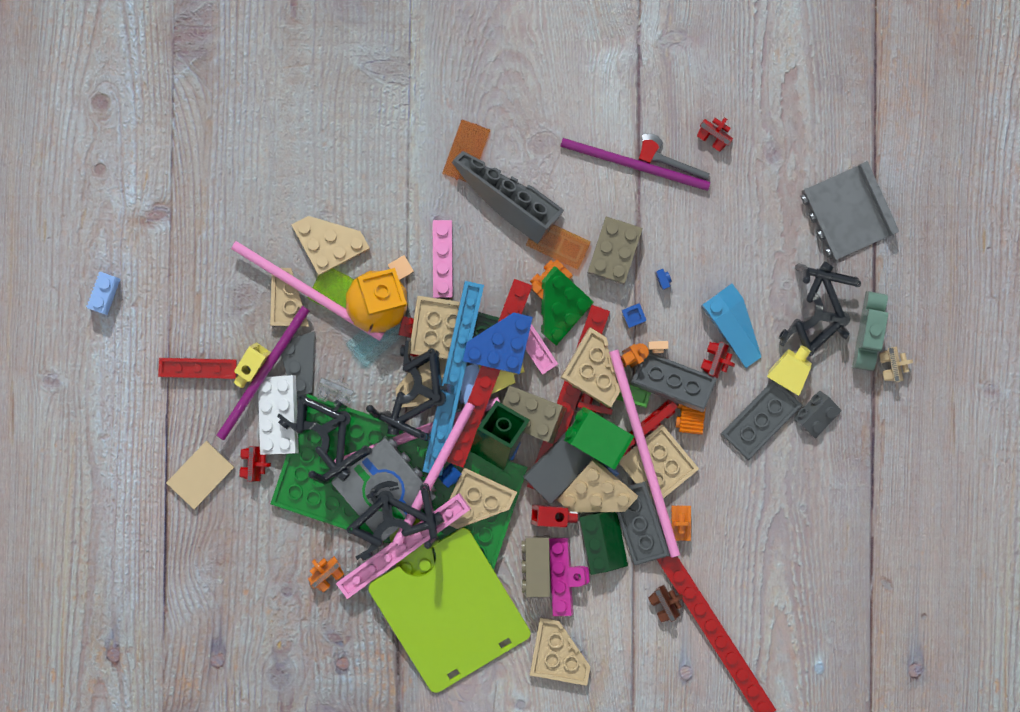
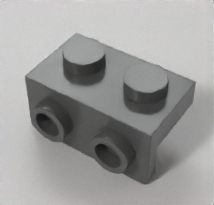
(817, 414)

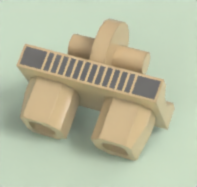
(891, 355)

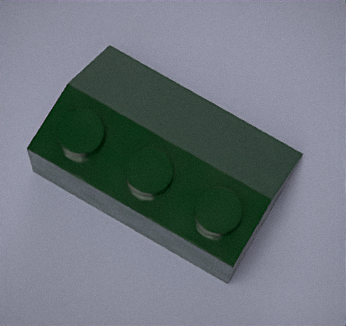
(603, 542)

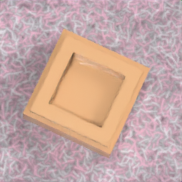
(402, 267)

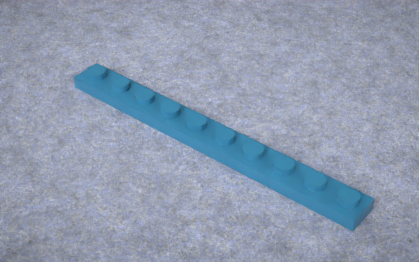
(454, 370)

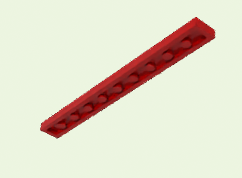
(486, 380)
(569, 395)
(716, 634)

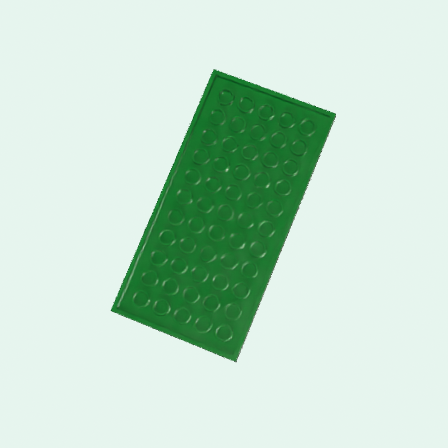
(325, 503)

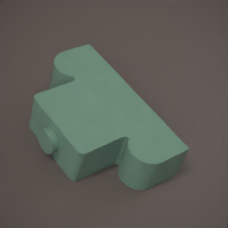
(871, 331)

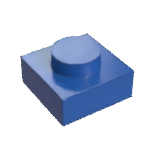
(663, 279)
(634, 315)
(450, 475)

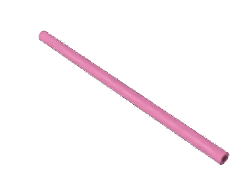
(644, 453)

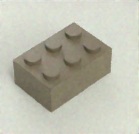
(615, 250)
(543, 414)
(536, 566)

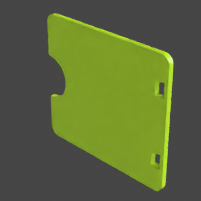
(450, 613)

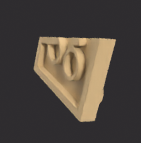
(284, 302)

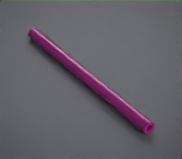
(635, 164)
(262, 373)

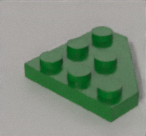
(561, 305)

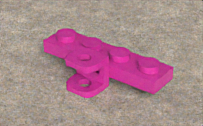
(564, 576)

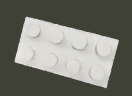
(277, 396)

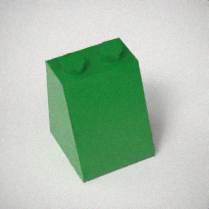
(598, 438)

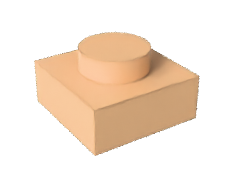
(657, 346)

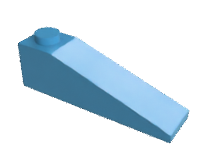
(732, 320)

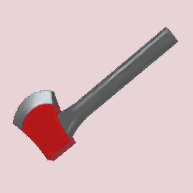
(649, 153)

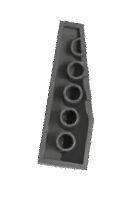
(516, 203)

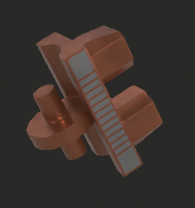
(669, 602)

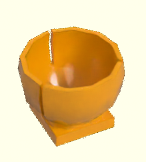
(376, 300)

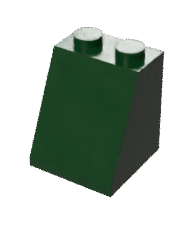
(499, 435)

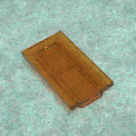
(470, 139)
(562, 246)

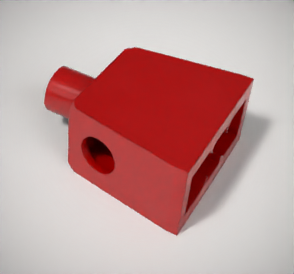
(545, 516)

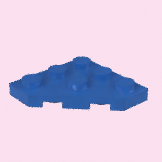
(501, 344)

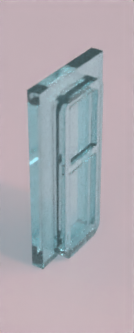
(368, 348)

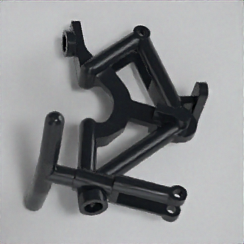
(838, 319)
(435, 395)
(340, 421)
(386, 501)

